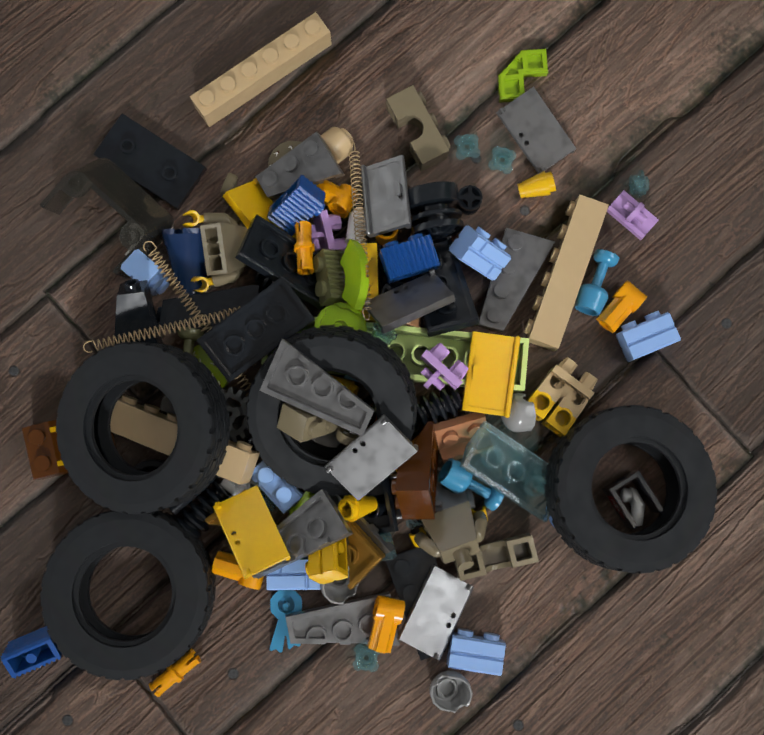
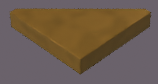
(361, 554)

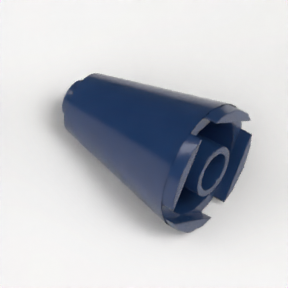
(186, 256)

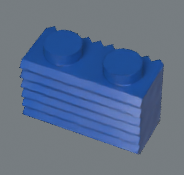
(297, 204)
(408, 258)
(30, 652)

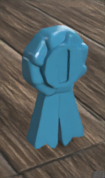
(283, 603)

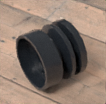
(434, 209)

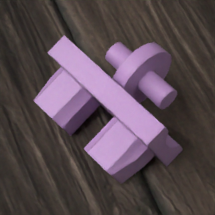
(632, 215)
(322, 232)
(433, 359)

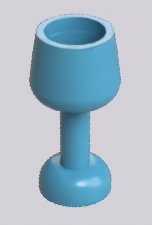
(592, 296)
(458, 480)

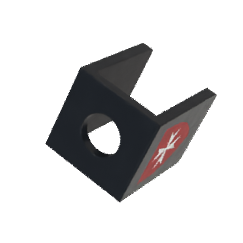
(643, 489)

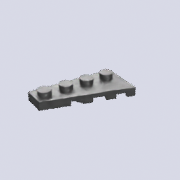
(512, 283)

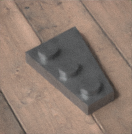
(309, 159)

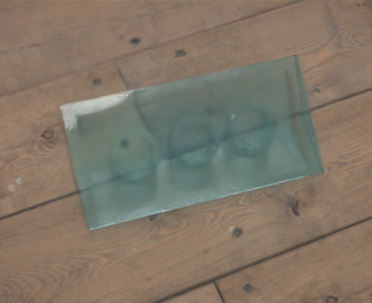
(507, 469)

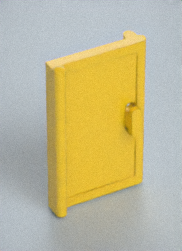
(249, 201)
(492, 377)
(256, 539)

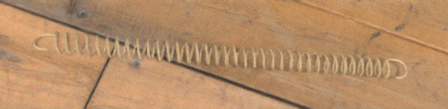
(359, 219)
(185, 299)
(164, 332)

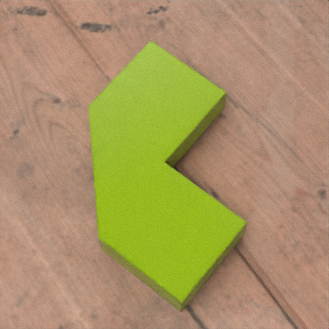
(526, 64)

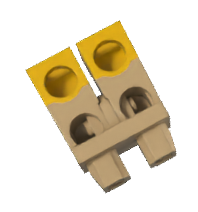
(567, 391)

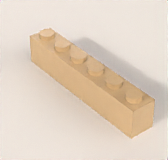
(262, 69)
(567, 272)
(159, 432)

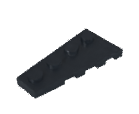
(408, 575)

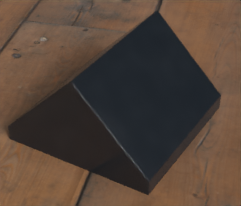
(384, 516)

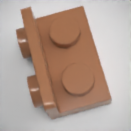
(456, 433)

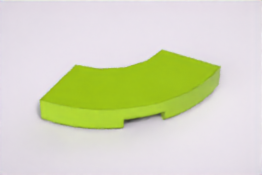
(354, 268)

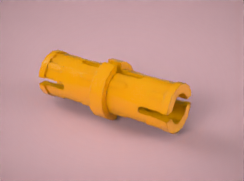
(304, 248)
(174, 673)

